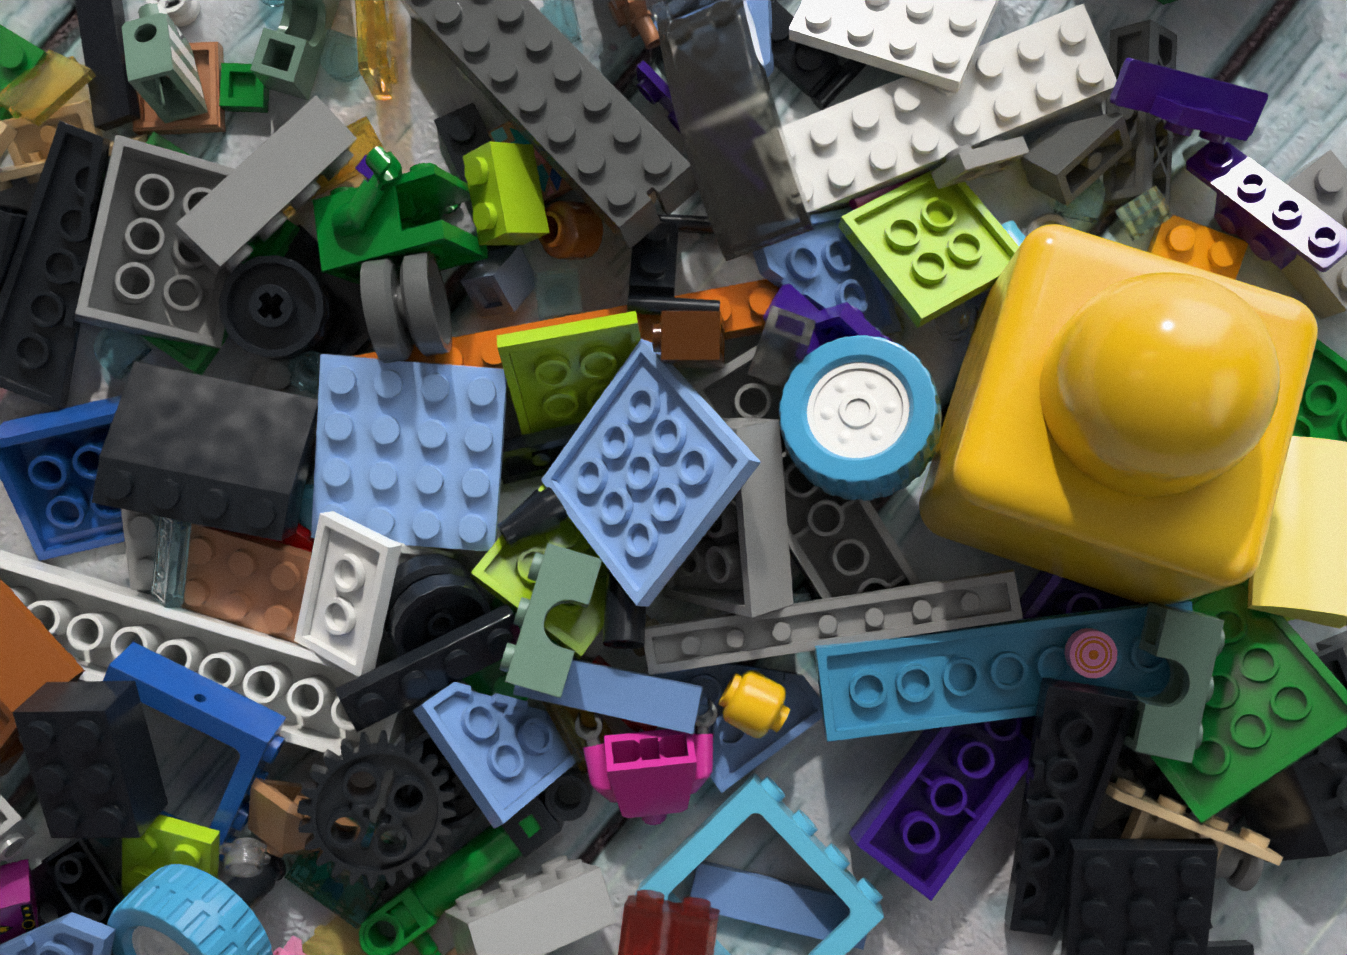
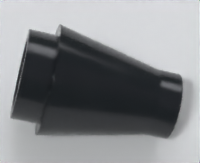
(534, 517)

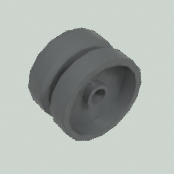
(406, 307)

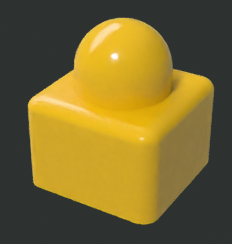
(1121, 419)

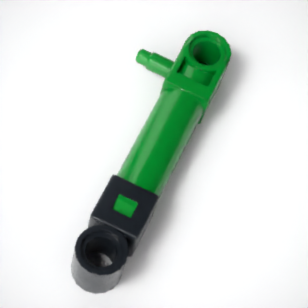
(427, 897)

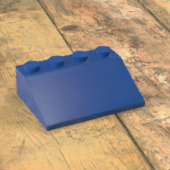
(51, 477)

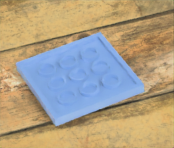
(411, 449)
(648, 473)

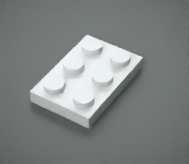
(347, 593)

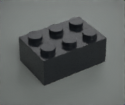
(91, 759)

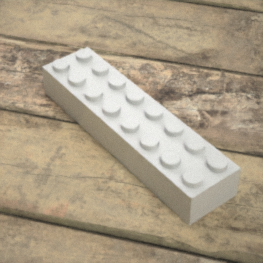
(912, 125)

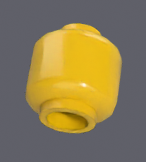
(754, 704)

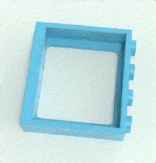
(798, 830)

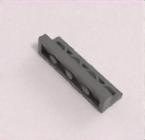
(1147, 157)

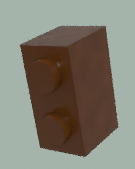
(690, 339)

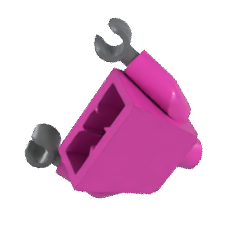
(649, 770)

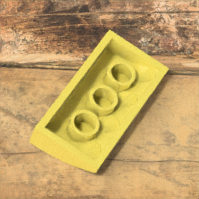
(1306, 541)

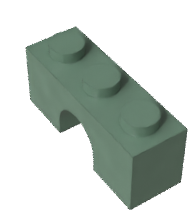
(291, 55)
(560, 578)
(1171, 721)

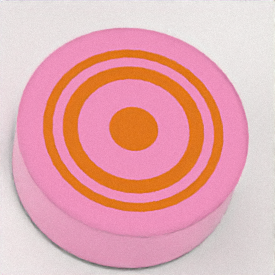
(1090, 653)

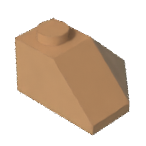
(276, 819)

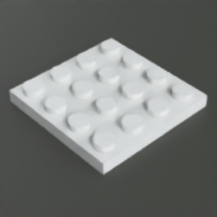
(907, 37)

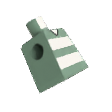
(158, 50)

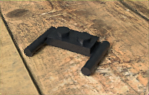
(807, 67)
(654, 268)

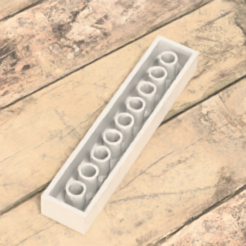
(103, 618)

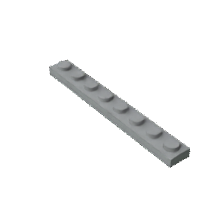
(834, 620)

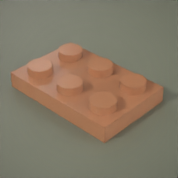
(246, 580)

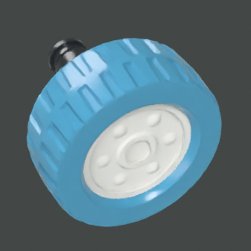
(860, 417)
(194, 913)

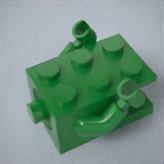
(393, 218)

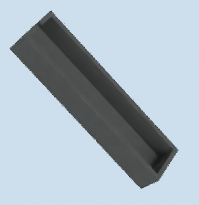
(562, 109)

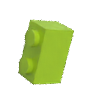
(505, 193)

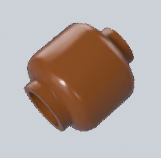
(573, 230)

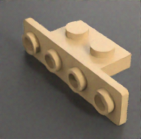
(33, 142)
(1168, 820)

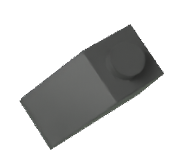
(1075, 155)

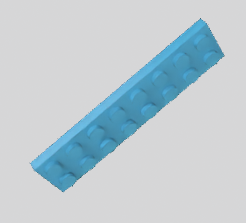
(972, 672)

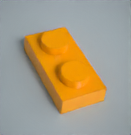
(1198, 246)

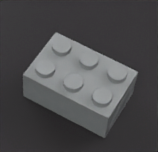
(1325, 186)
(533, 911)

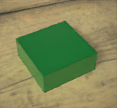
(242, 89)

